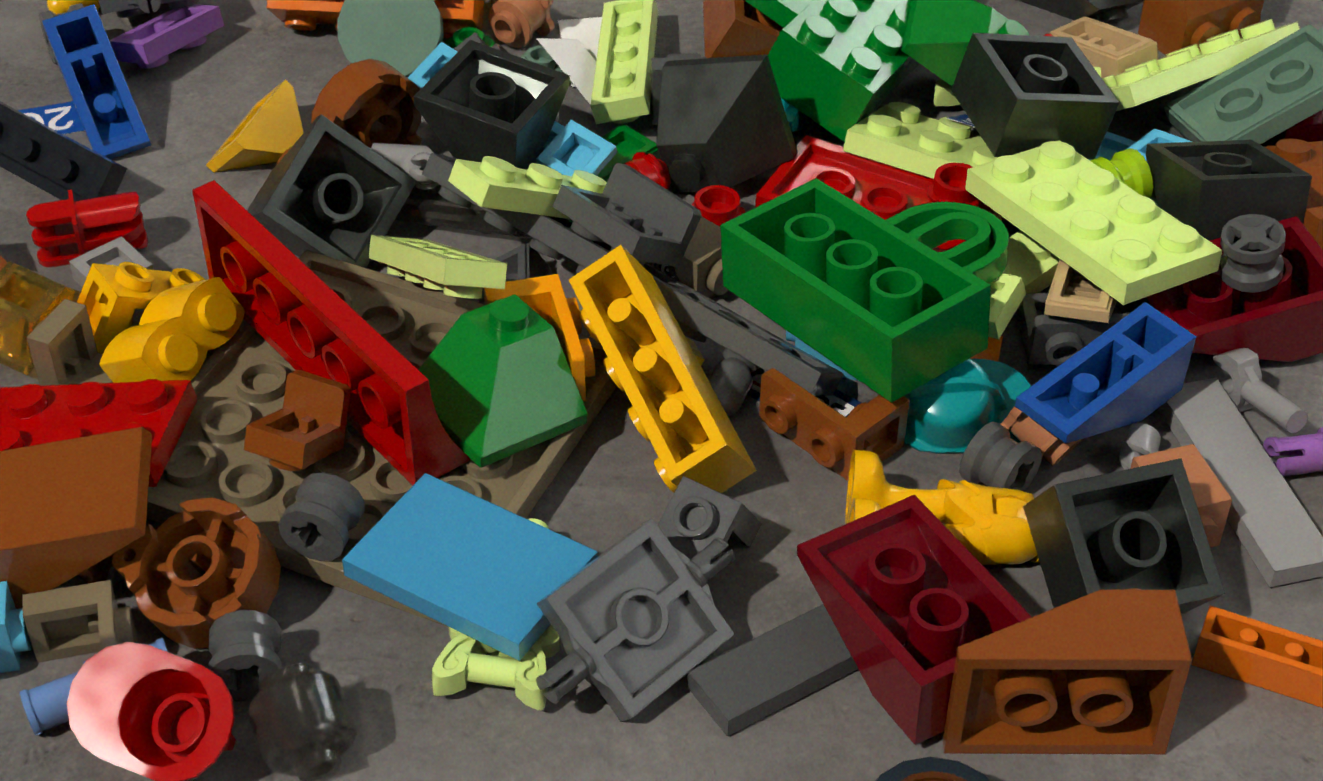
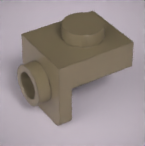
(66, 348)
(76, 620)

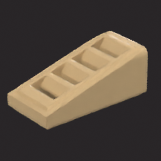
(1108, 45)
(1077, 297)

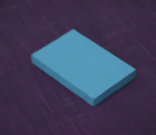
(466, 564)

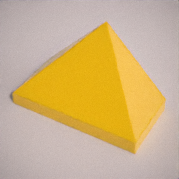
(263, 133)

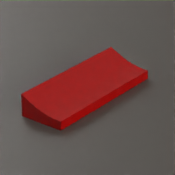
(325, 337)

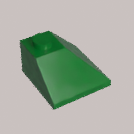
(942, 29)
(502, 382)

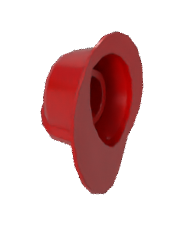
(151, 712)

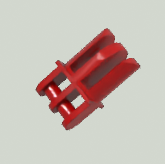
(76, 227)

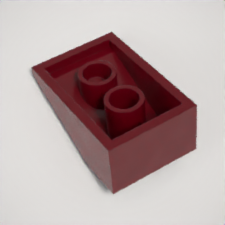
(1273, 323)
(904, 605)

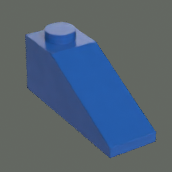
(96, 82)
(1113, 378)

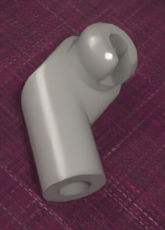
(409, 159)

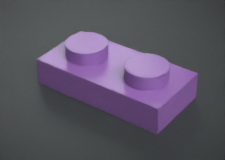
(174, 30)

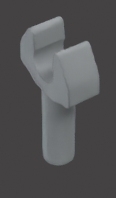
(1249, 390)

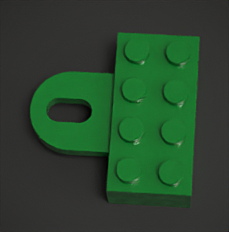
(838, 56)
(867, 285)

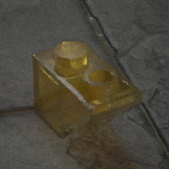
(25, 302)

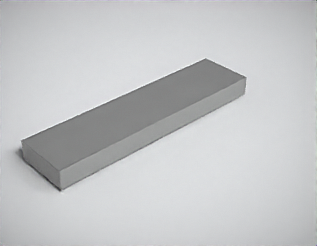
(1263, 506)

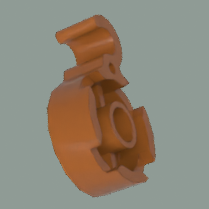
(371, 104)
(197, 569)

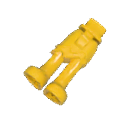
(981, 517)

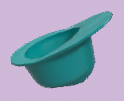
(961, 402)

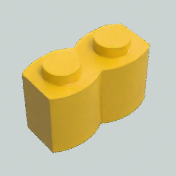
(174, 333)

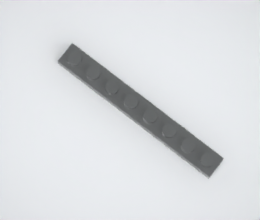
(695, 313)

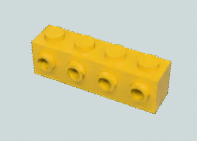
(660, 374)

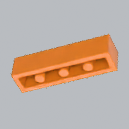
(1261, 655)

